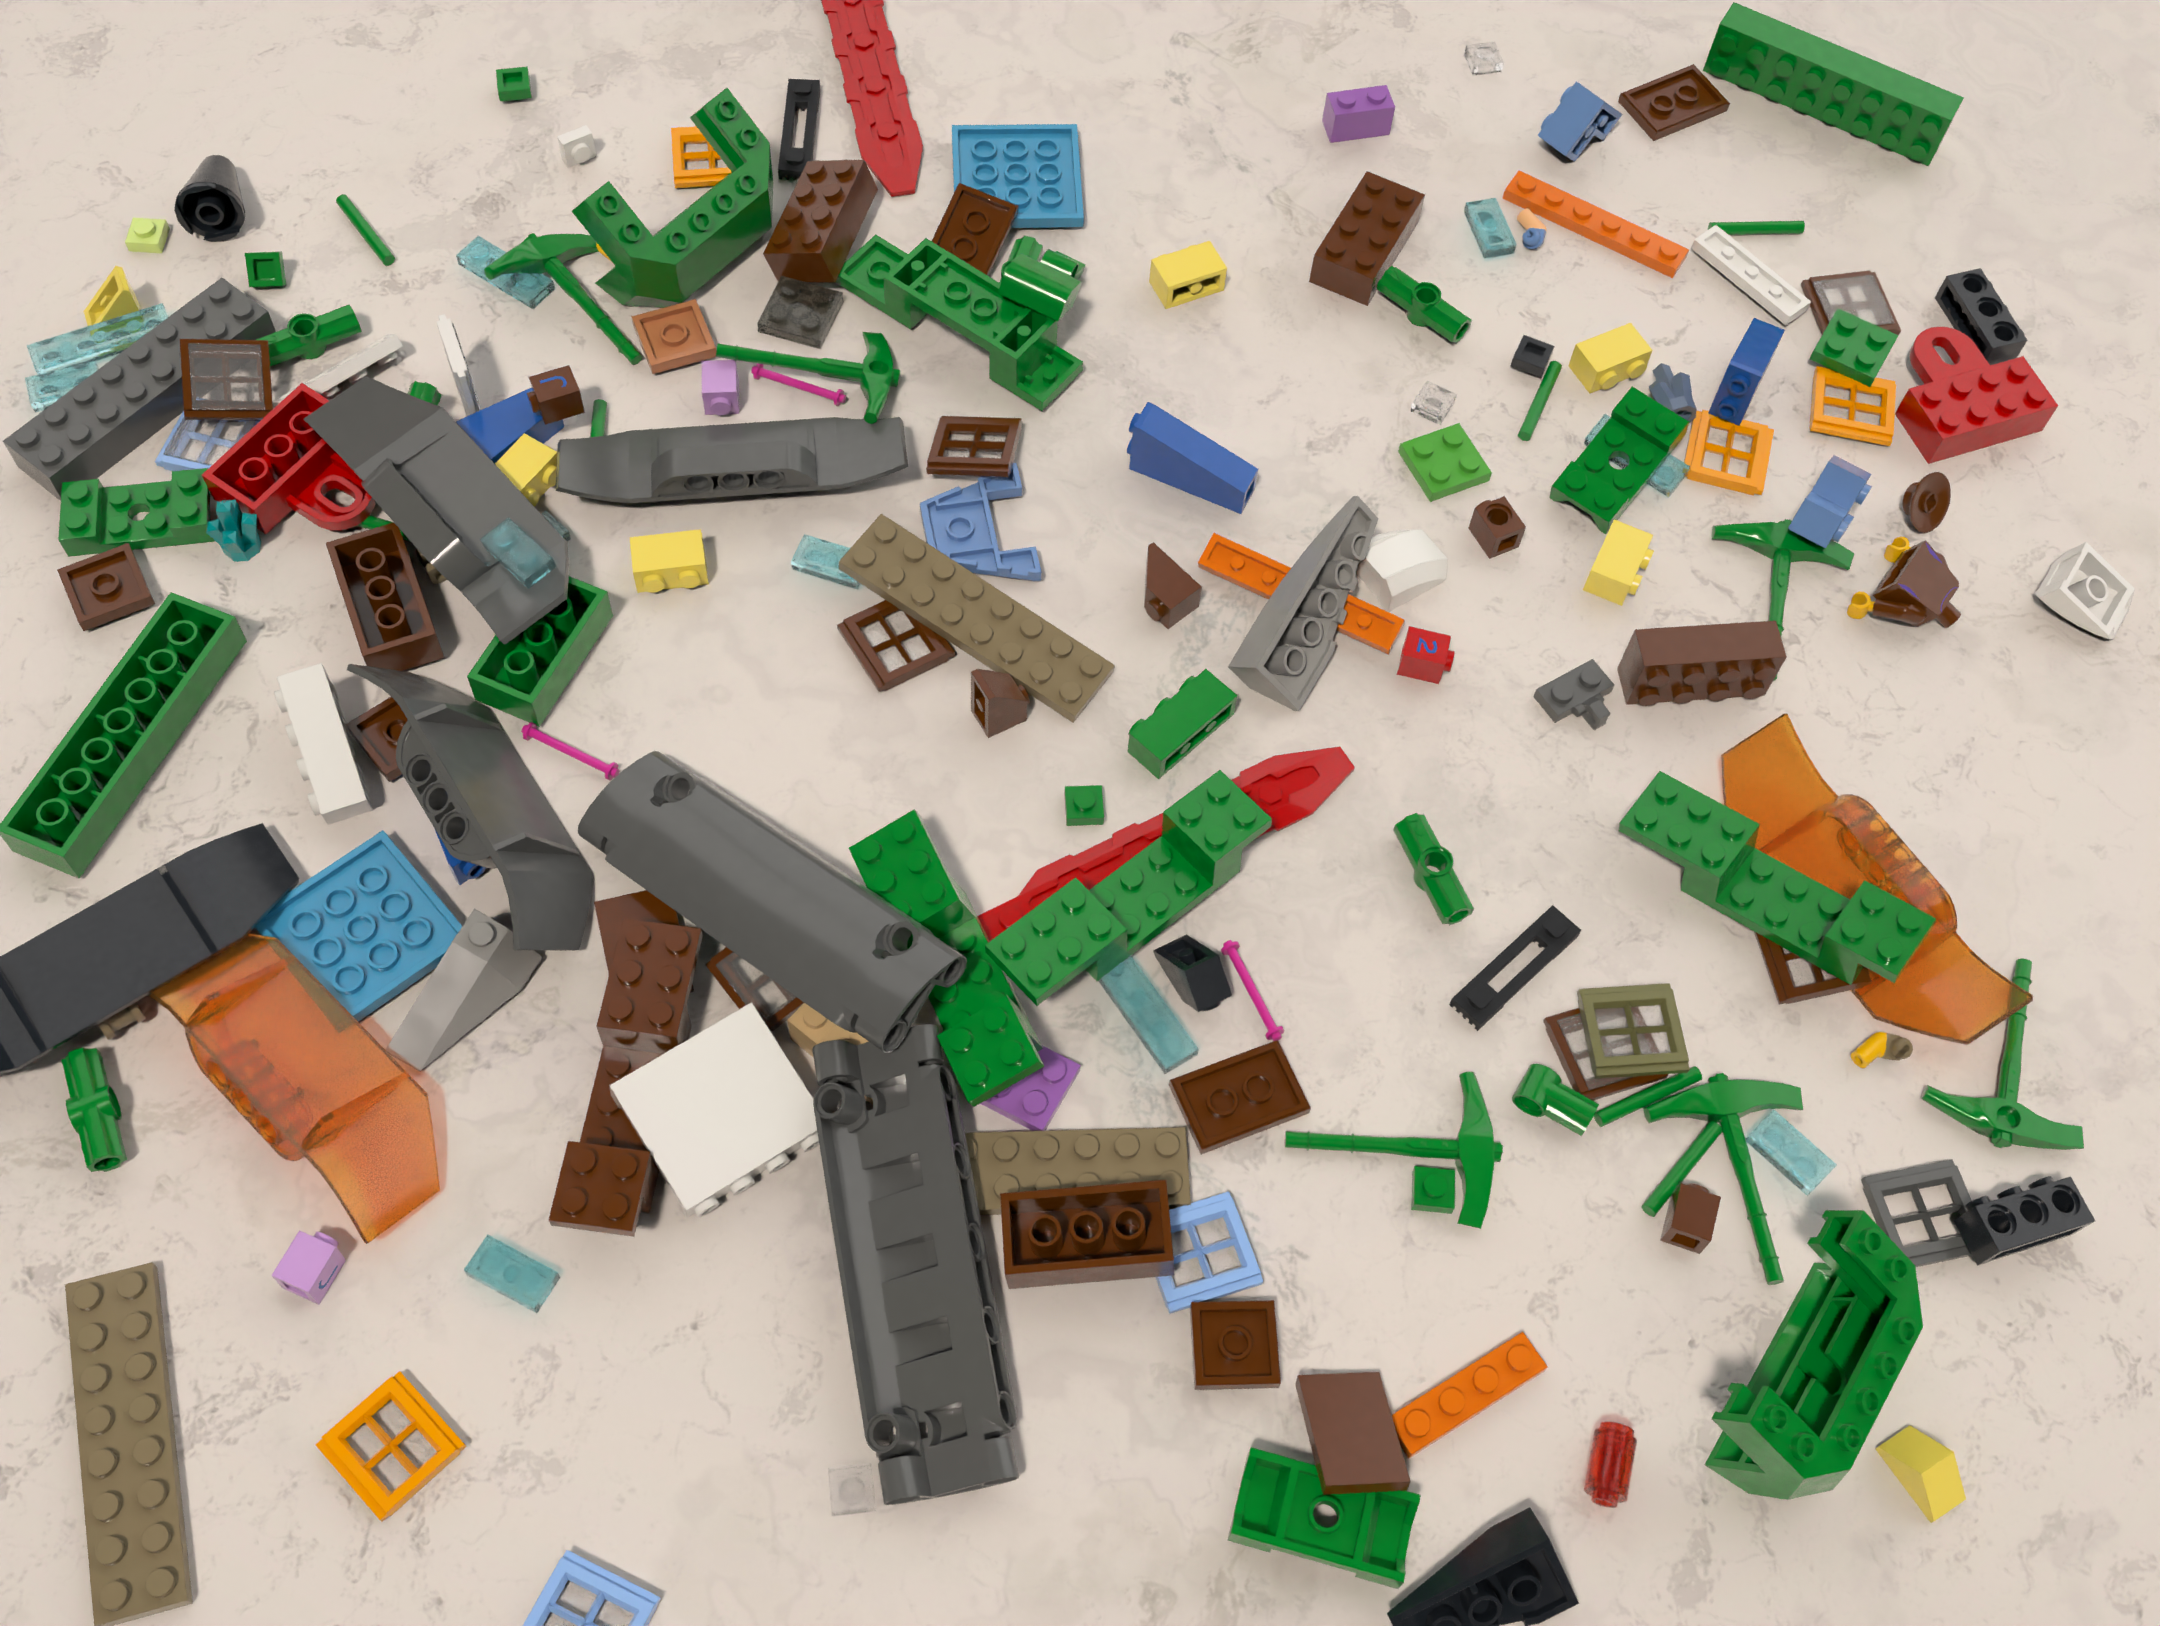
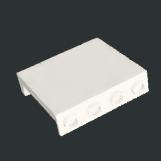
(719, 1110)

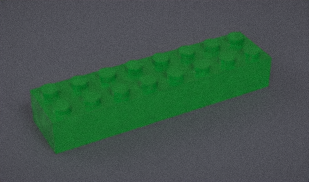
(1832, 83)
(122, 735)

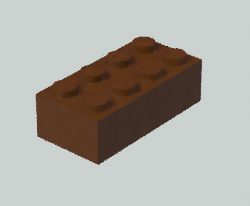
(821, 220)
(1366, 238)
(384, 599)
(1701, 662)
(1086, 1234)

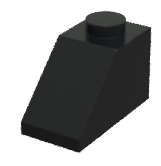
(1194, 972)

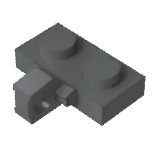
(1577, 693)

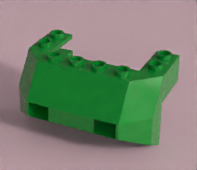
(703, 237)
(1825, 1367)

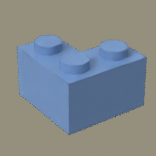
(1577, 121)
(1827, 506)

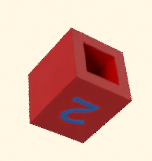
(1425, 655)

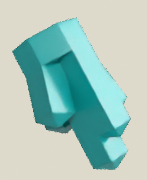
(235, 531)

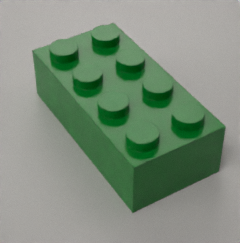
(539, 663)

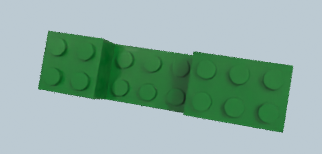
(940, 284)
(1768, 895)
(1137, 901)
(980, 1014)

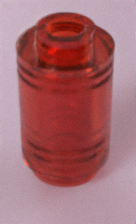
(1610, 1464)

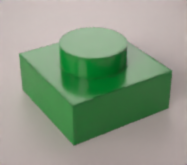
(513, 83)
(265, 269)
(1084, 805)
(1433, 1190)

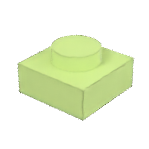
(147, 235)

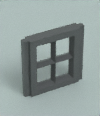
(1912, 1180)

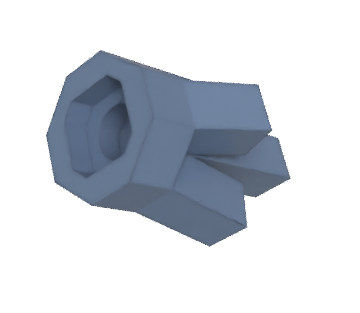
(1673, 391)

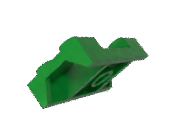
(1639, 433)
(102, 517)
(1277, 1514)

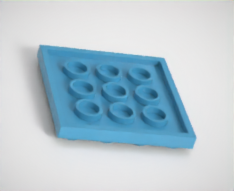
(1024, 166)
(364, 926)

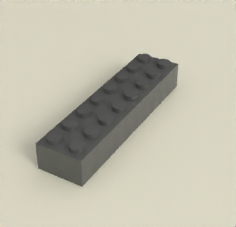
(130, 394)

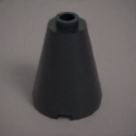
(211, 201)

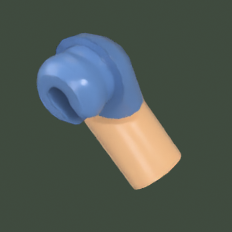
(1534, 228)

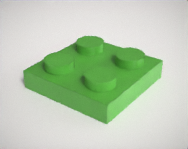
(1444, 462)

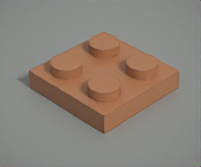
(674, 336)

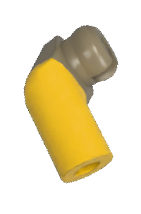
(1882, 1046)

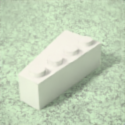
(323, 744)

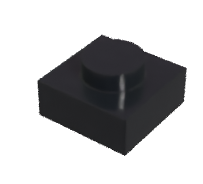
(1532, 356)

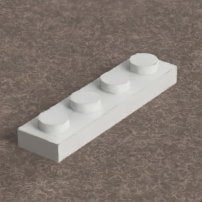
(1751, 275)
(352, 367)

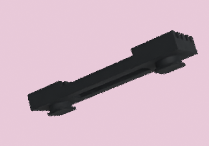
(801, 94)
(1480, 1001)

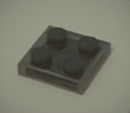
(800, 312)

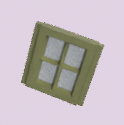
(1633, 1031)

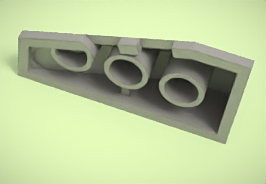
(464, 990)

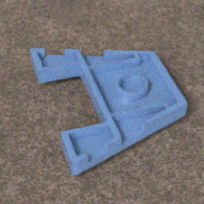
(963, 528)

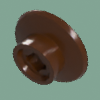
(1927, 501)

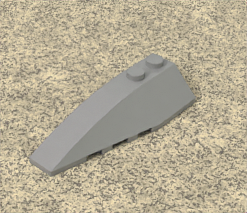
(1298, 623)

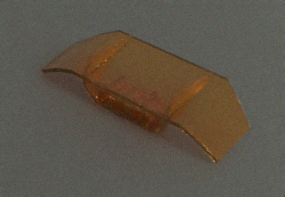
(1842, 843)
(309, 1078)

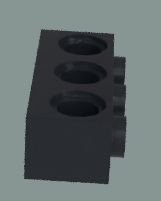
(1981, 315)
(2023, 1219)

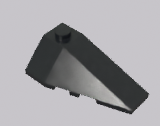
(1493, 1582)

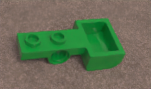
(1044, 285)

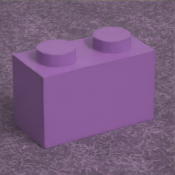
(1358, 113)

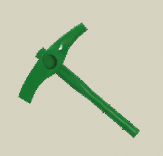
(547, 255)
(874, 374)
(1784, 547)
(1726, 1103)
(2002, 1116)
(1472, 1150)

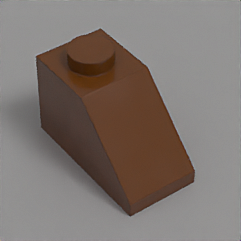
(1168, 589)
(997, 701)

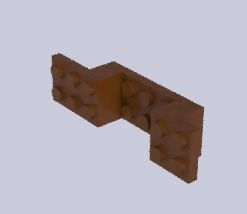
(641, 1017)

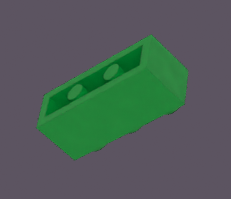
(1181, 723)

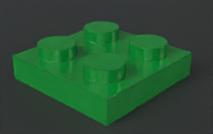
(1853, 347)

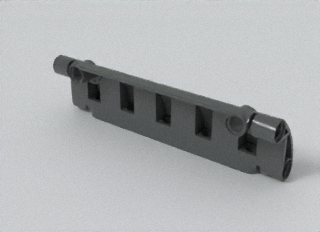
(770, 899)
(914, 1268)

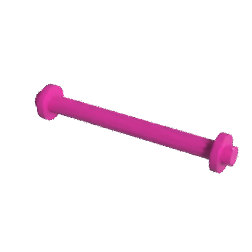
(838, 397)
(529, 731)
(1230, 948)

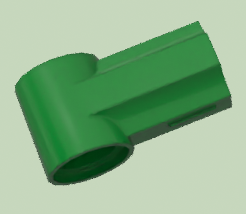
(1544, 1094)

